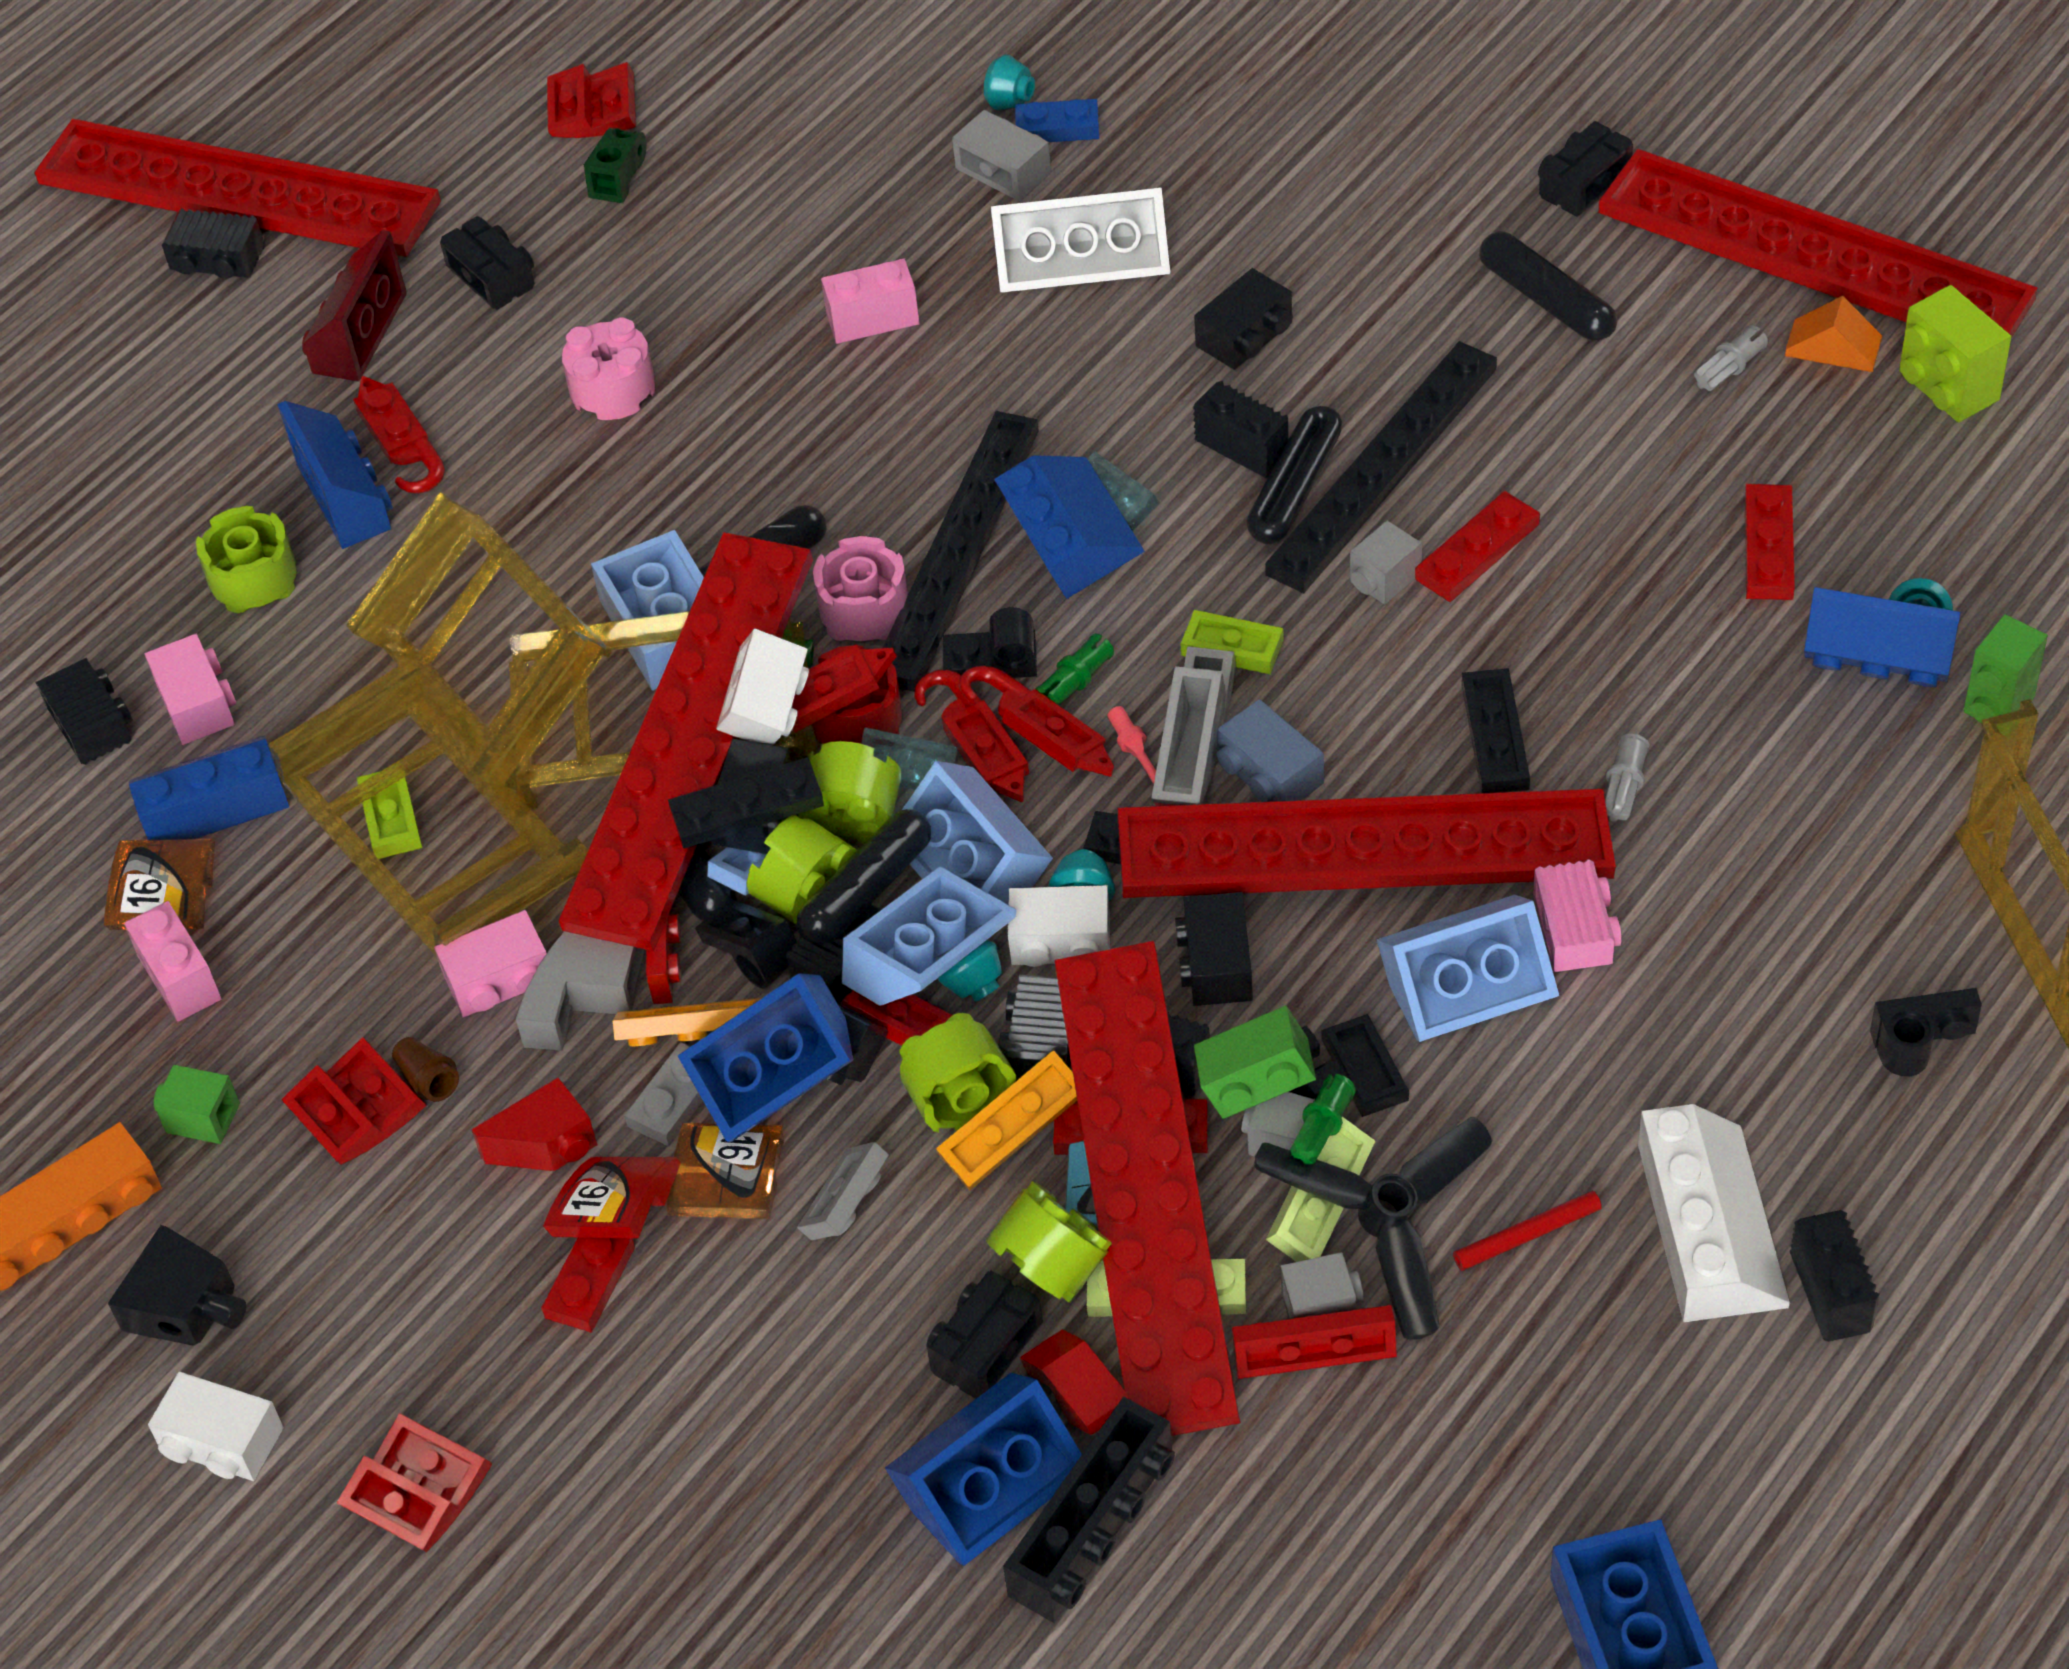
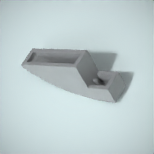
(1194, 712)
(577, 976)

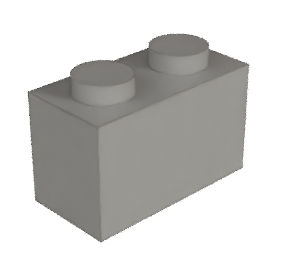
(1001, 155)

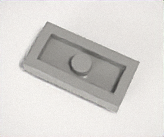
(665, 1102)
(847, 1184)

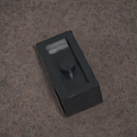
(1006, 646)
(752, 938)
(1920, 1022)

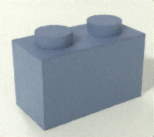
(1269, 755)

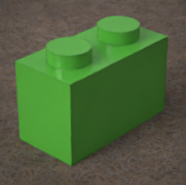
(2005, 669)
(1254, 1062)

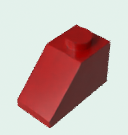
(537, 1131)

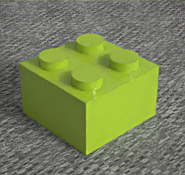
(1954, 353)

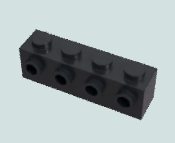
(1089, 1510)

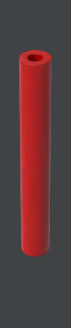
(1527, 1230)

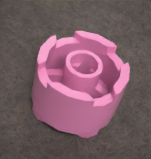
(608, 368)
(860, 589)

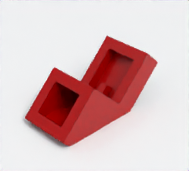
(1077, 1379)

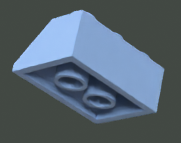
(647, 582)
(975, 833)
(920, 936)
(1469, 966)

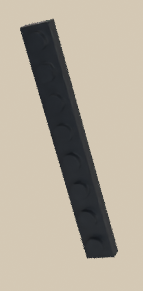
(1380, 467)
(957, 547)

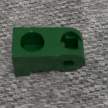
(614, 164)

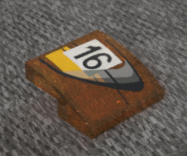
(158, 872)
(723, 1176)

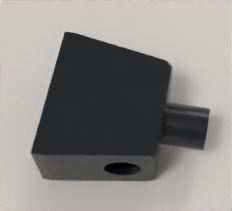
(176, 1292)

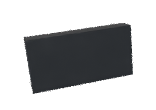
(1366, 1063)

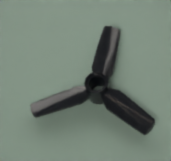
(1397, 1242)

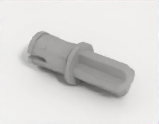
(1730, 358)
(1625, 776)

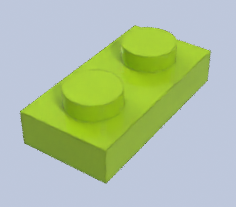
(1253, 643)
(391, 819)

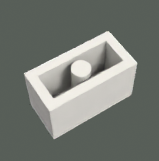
(763, 689)
(1057, 923)
(215, 1427)

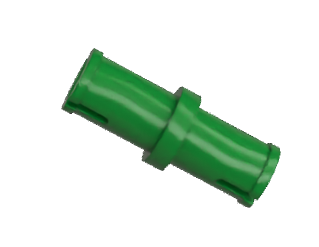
(1076, 670)

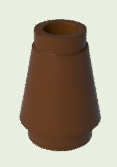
(426, 1070)

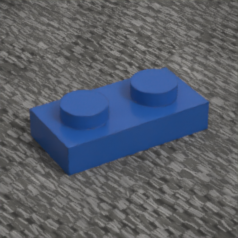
(1060, 119)

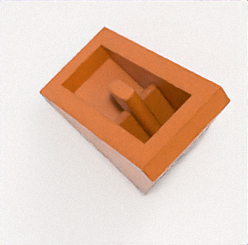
(1835, 336)

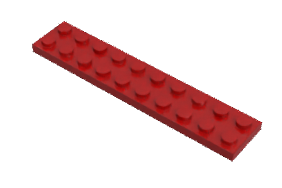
(210, 178)
(1801, 242)
(1360, 842)
(637, 851)
(1146, 1188)

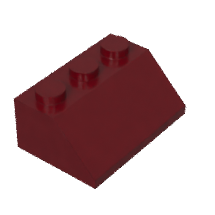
(356, 311)

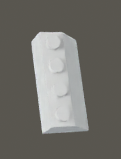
(1080, 240)
(1709, 1214)

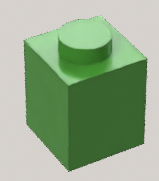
(196, 1104)

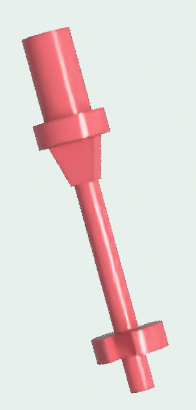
(1132, 740)

